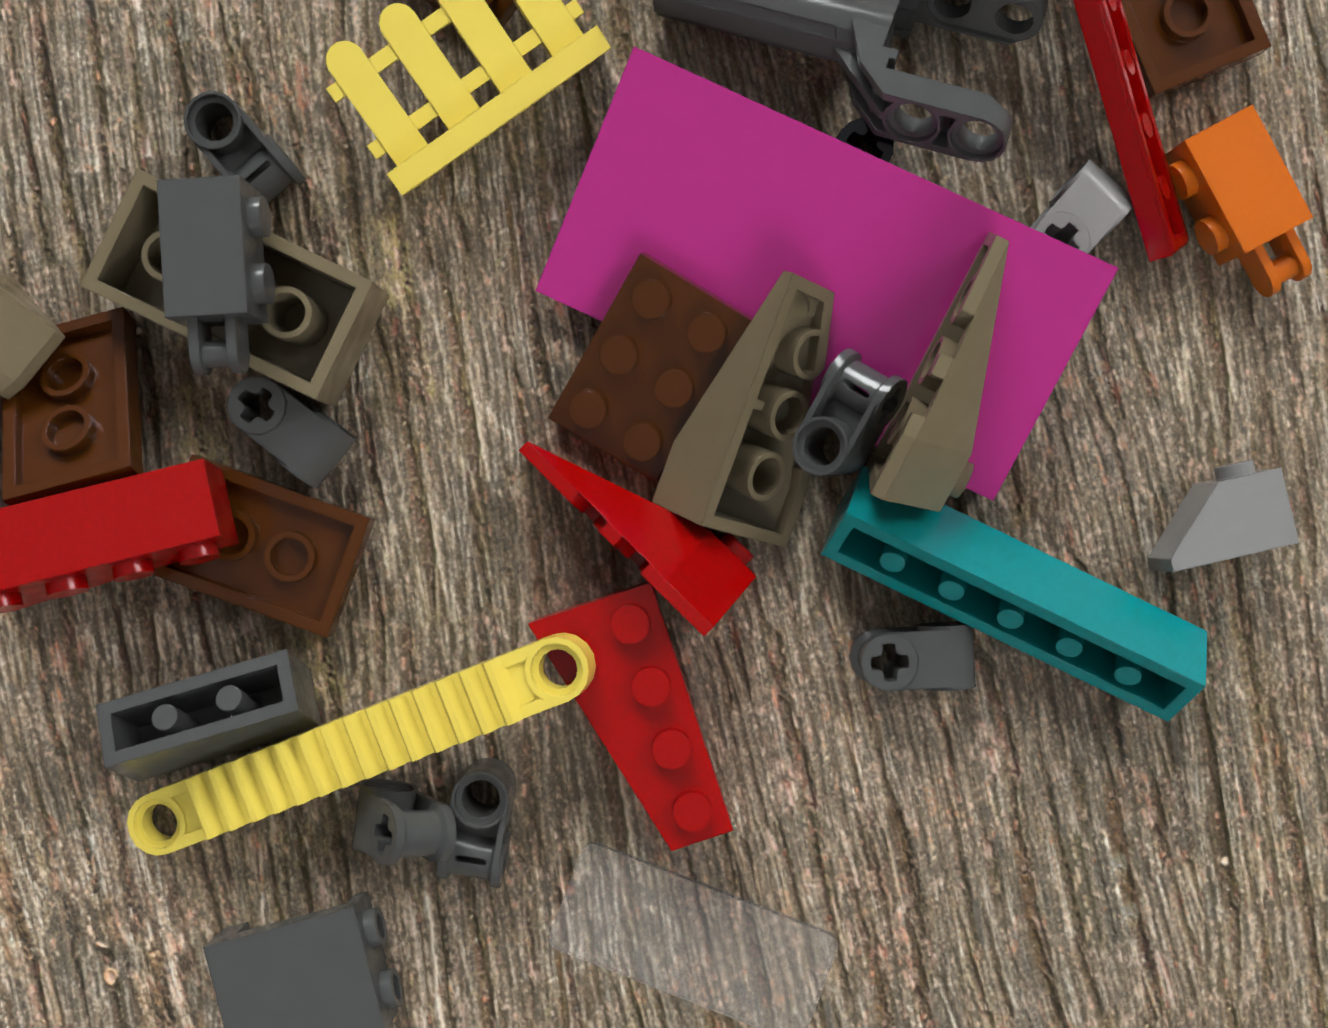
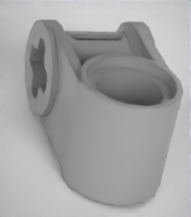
(1084, 208)

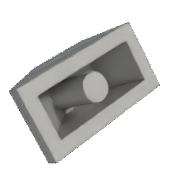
(1227, 519)

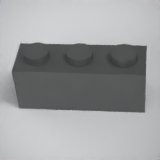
(208, 716)

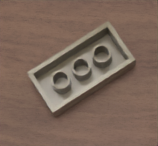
(312, 328)

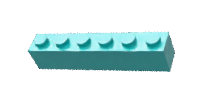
(1022, 598)

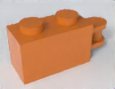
(1242, 199)

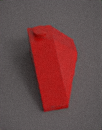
(676, 556)

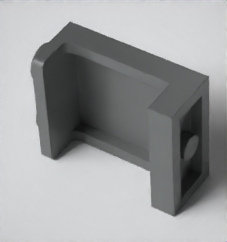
(307, 971)

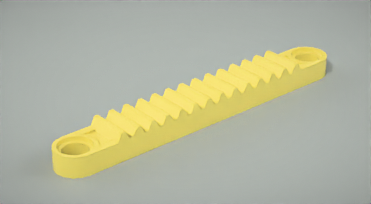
(361, 745)

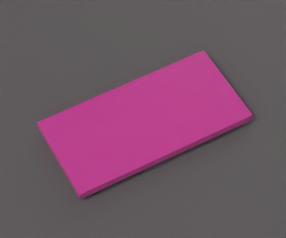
(751, 193)

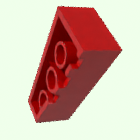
(112, 532)
(643, 710)

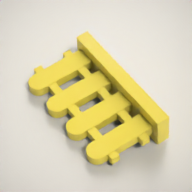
(446, 93)

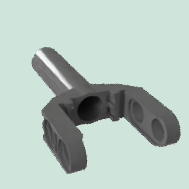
(859, 39)

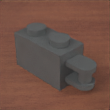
(215, 265)

